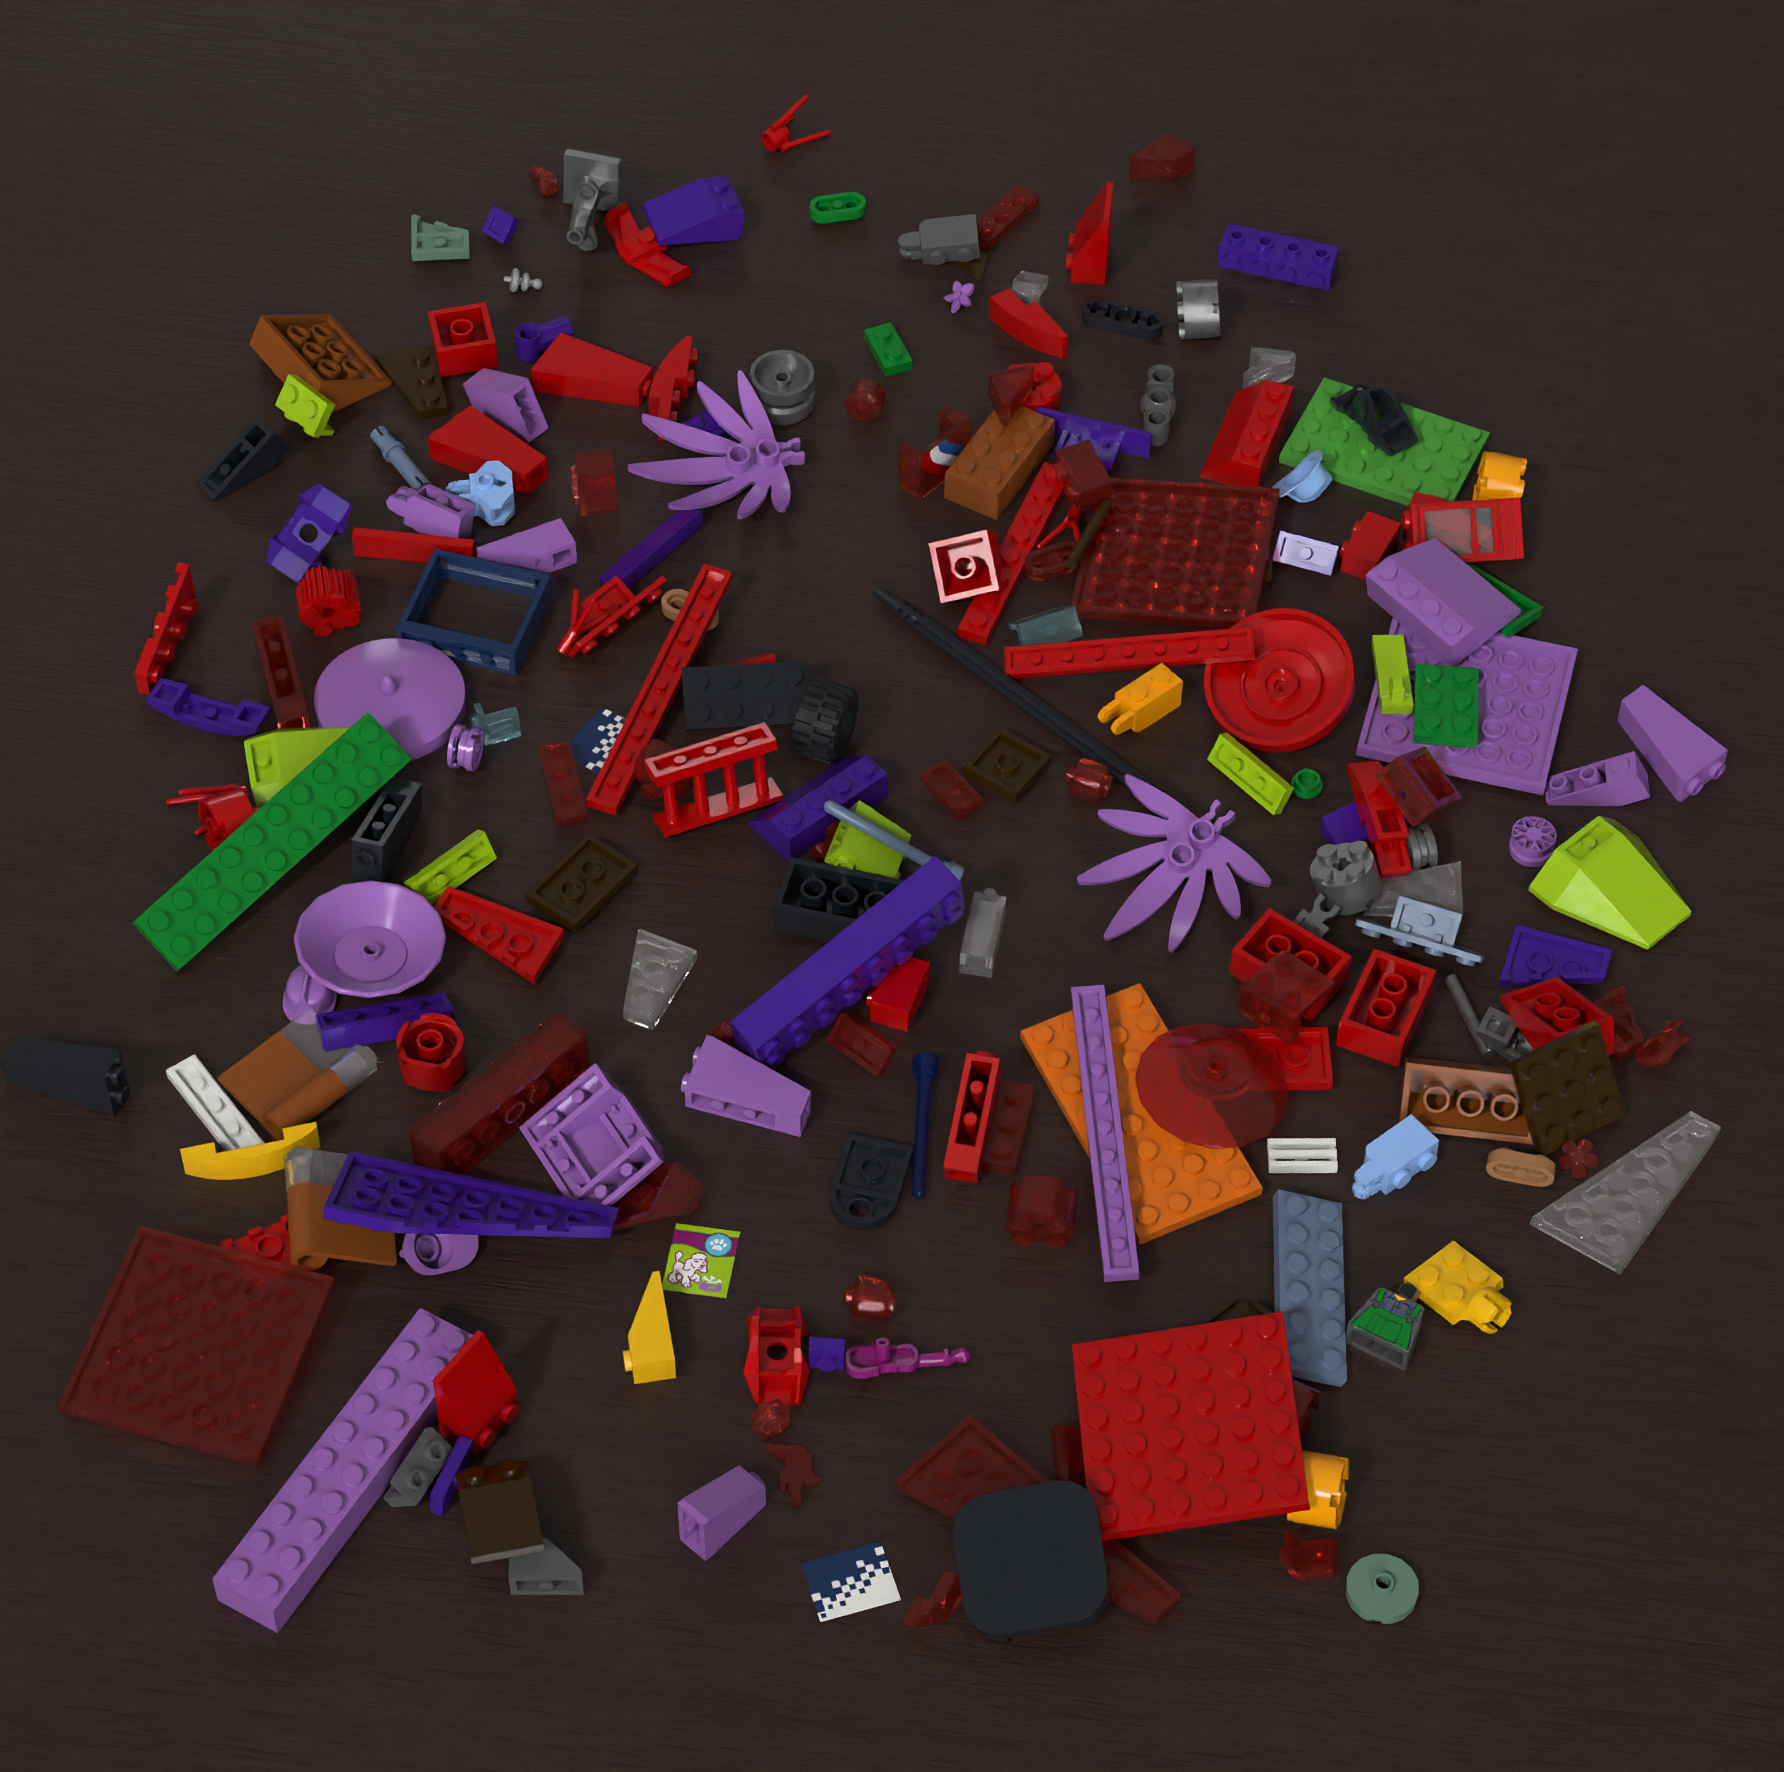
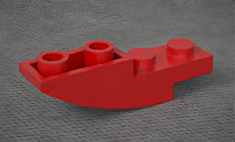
(673, 381)
(1382, 820)

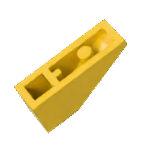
(649, 1339)

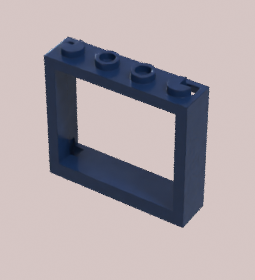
(483, 573)

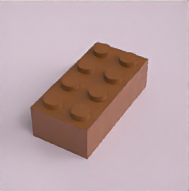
(999, 461)

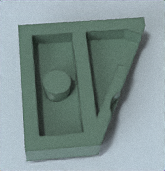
(438, 241)

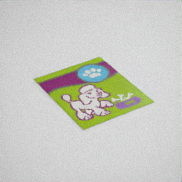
(700, 1260)

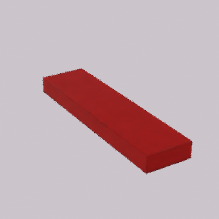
(406, 546)

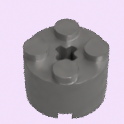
(1198, 309)
(1346, 876)

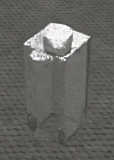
(983, 933)

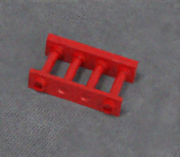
(705, 757)

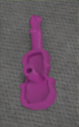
(880, 1358)

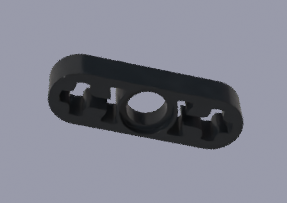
(1139, 330)

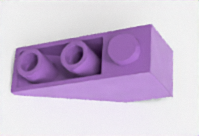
(535, 549)
(1602, 783)

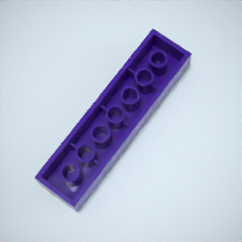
(849, 964)

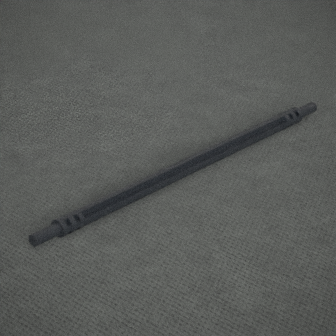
(1007, 687)

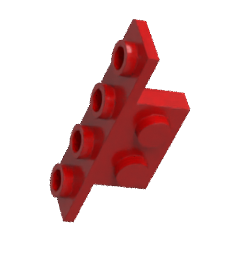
(619, 603)

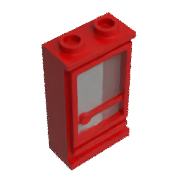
(1470, 529)

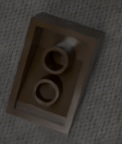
(499, 1511)

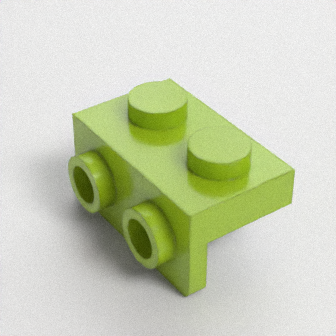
(305, 406)

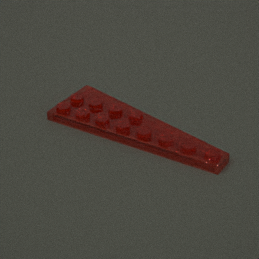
(977, 1463)

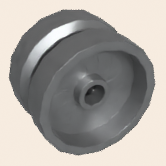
(784, 385)

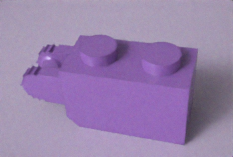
(433, 511)

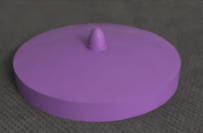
(402, 684)

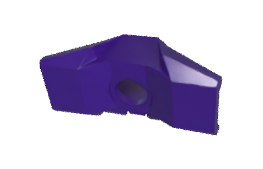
(315, 507)

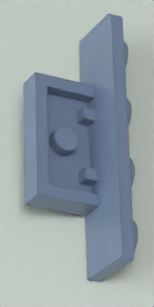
(1426, 926)

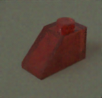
(1163, 160)

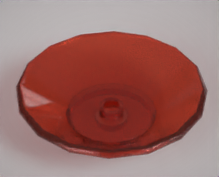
(1206, 1105)

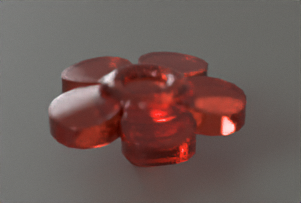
(722, 1030)
(1578, 1157)

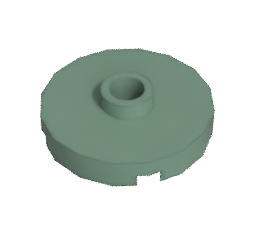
(1382, 1604)

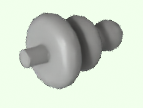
(525, 281)

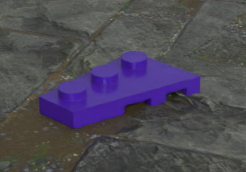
(1543, 956)

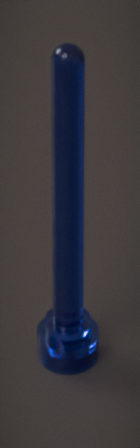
(925, 1069)

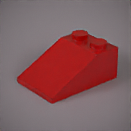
(1092, 240)
(1553, 1010)
(475, 1395)

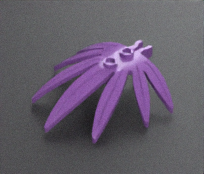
(753, 461)
(1189, 852)

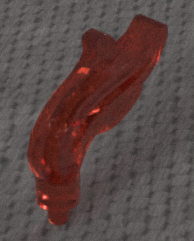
(797, 1470)

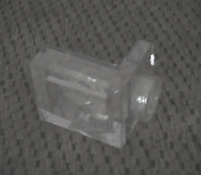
(1029, 286)

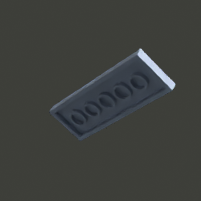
(1311, 1285)

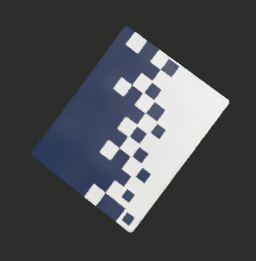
(596, 739)
(850, 1581)

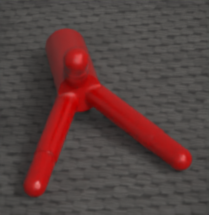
(1070, 521)
(576, 625)

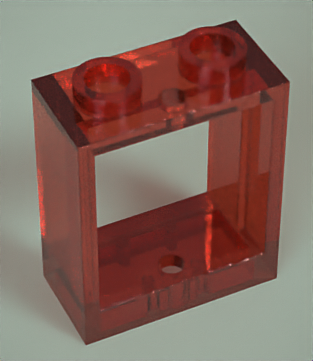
(1408, 775)

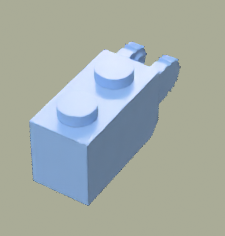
(1395, 1158)

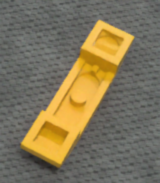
(248, 1161)

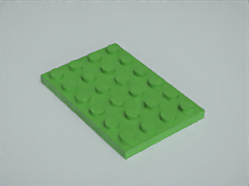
(1432, 466)

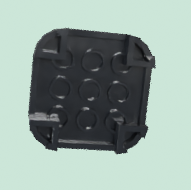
(1031, 1560)

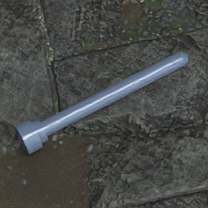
(885, 837)

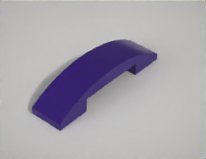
(205, 713)

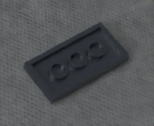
(743, 695)

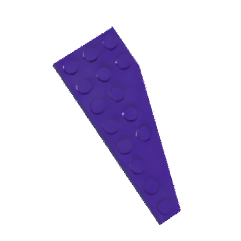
(432, 1201)

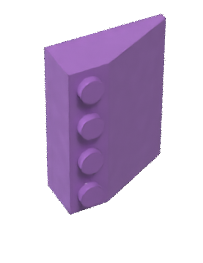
(1440, 599)

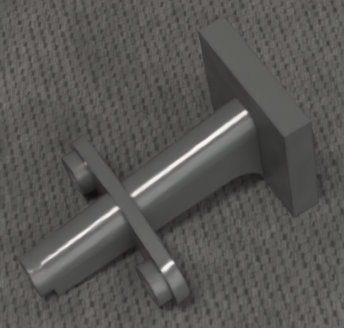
(589, 185)

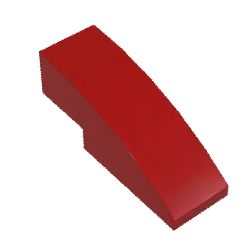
(1028, 324)

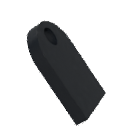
(869, 1177)

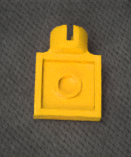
(1461, 1288)

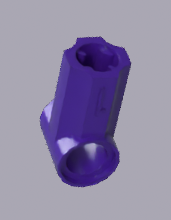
(533, 338)

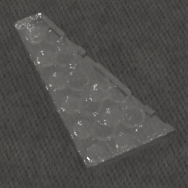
(1623, 1202)

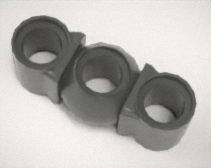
(1158, 403)

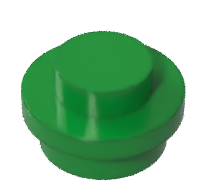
(1307, 784)

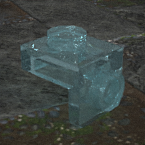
(497, 725)

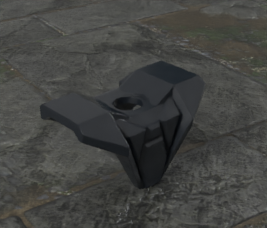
(1389, 434)

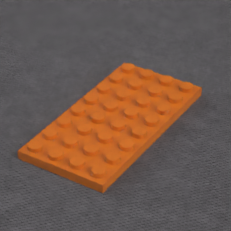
(1167, 1178)

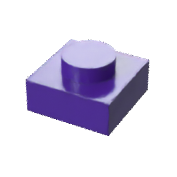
(500, 225)
(826, 1353)

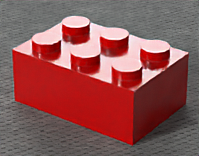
(1278, 933)
(1386, 1008)

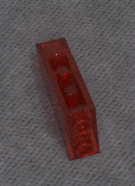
(280, 673)

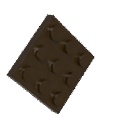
(1567, 1088)

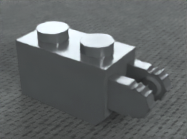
(942, 240)

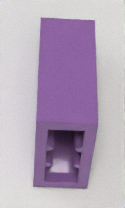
(508, 402)
(719, 1510)

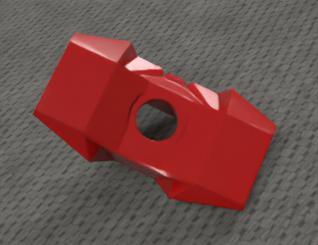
(773, 1378)

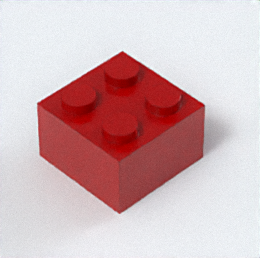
(463, 339)

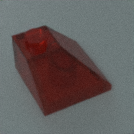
(660, 1196)

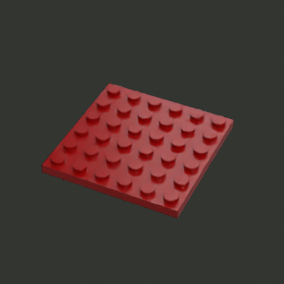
(1190, 1426)

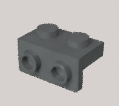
(418, 1469)

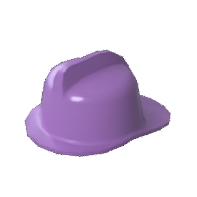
(305, 993)
(438, 1252)

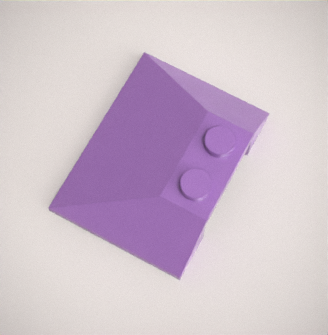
(593, 1140)

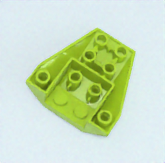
(282, 754)
(1611, 884)

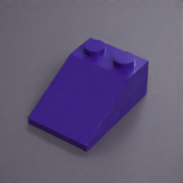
(696, 213)

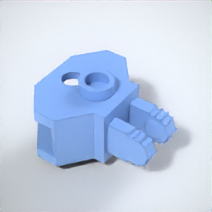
(490, 490)

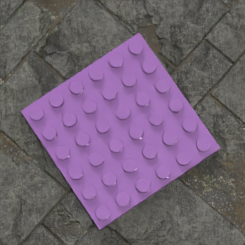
(1519, 712)

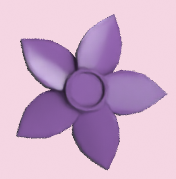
(960, 296)

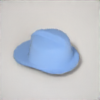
(1306, 480)

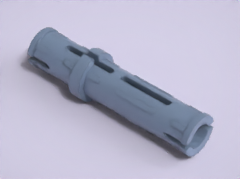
(394, 453)

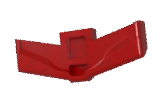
(641, 249)

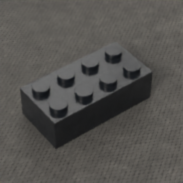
(825, 899)

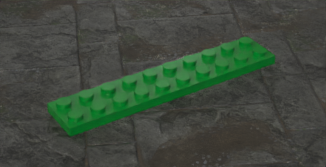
(271, 841)

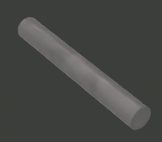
(1468, 1014)

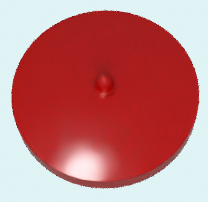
(1292, 688)

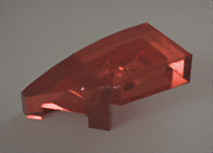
(939, 1606)

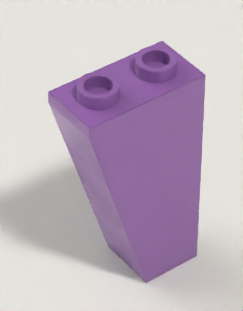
(1671, 743)
(744, 1089)

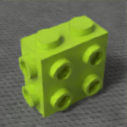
(861, 852)

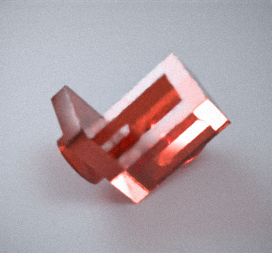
(1309, 1558)

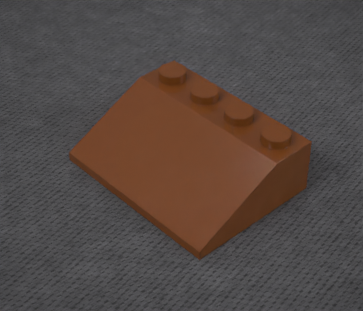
(320, 354)

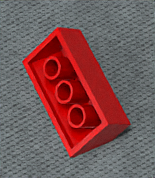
(1249, 434)

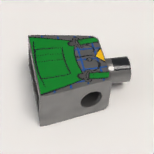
(1387, 1325)

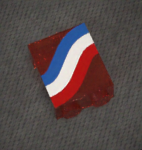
(926, 469)

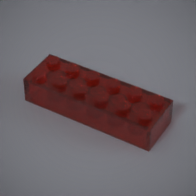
(501, 1097)

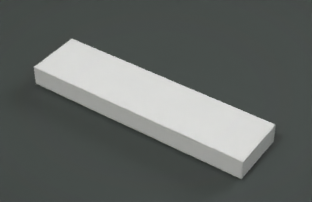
(212, 1105)

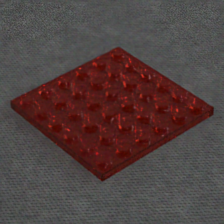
(1178, 554)
(197, 1346)

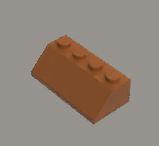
(1463, 1100)

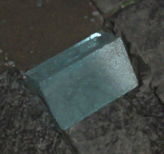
(1048, 627)

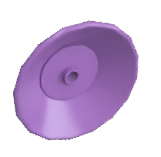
(369, 939)

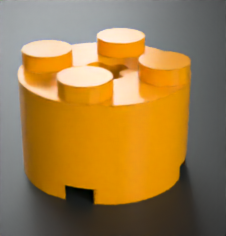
(1499, 476)
(1326, 1490)

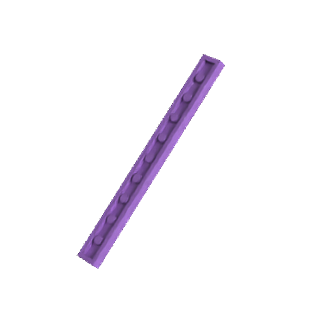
(1104, 1134)

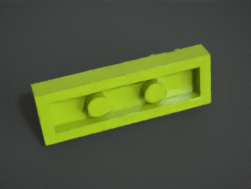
(1392, 674)
(1250, 773)
(453, 867)

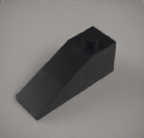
(244, 460)

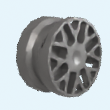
(1421, 847)

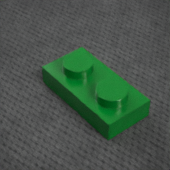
(888, 349)

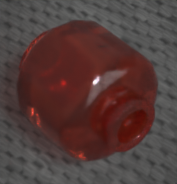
(866, 397)
(1088, 780)
(870, 1299)

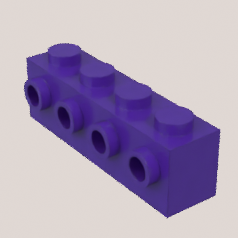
(1278, 256)

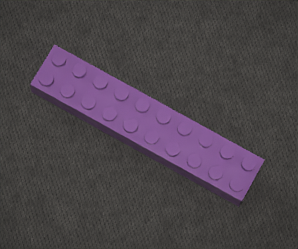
(339, 1477)

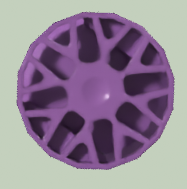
(465, 747)
(1532, 841)

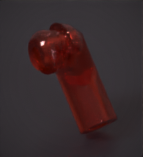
(547, 179)

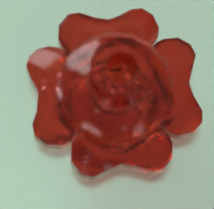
(770, 1419)

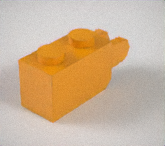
(1144, 701)

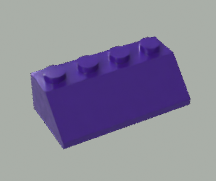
(799, 819)

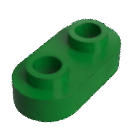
(837, 207)

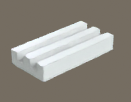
(1302, 1150)

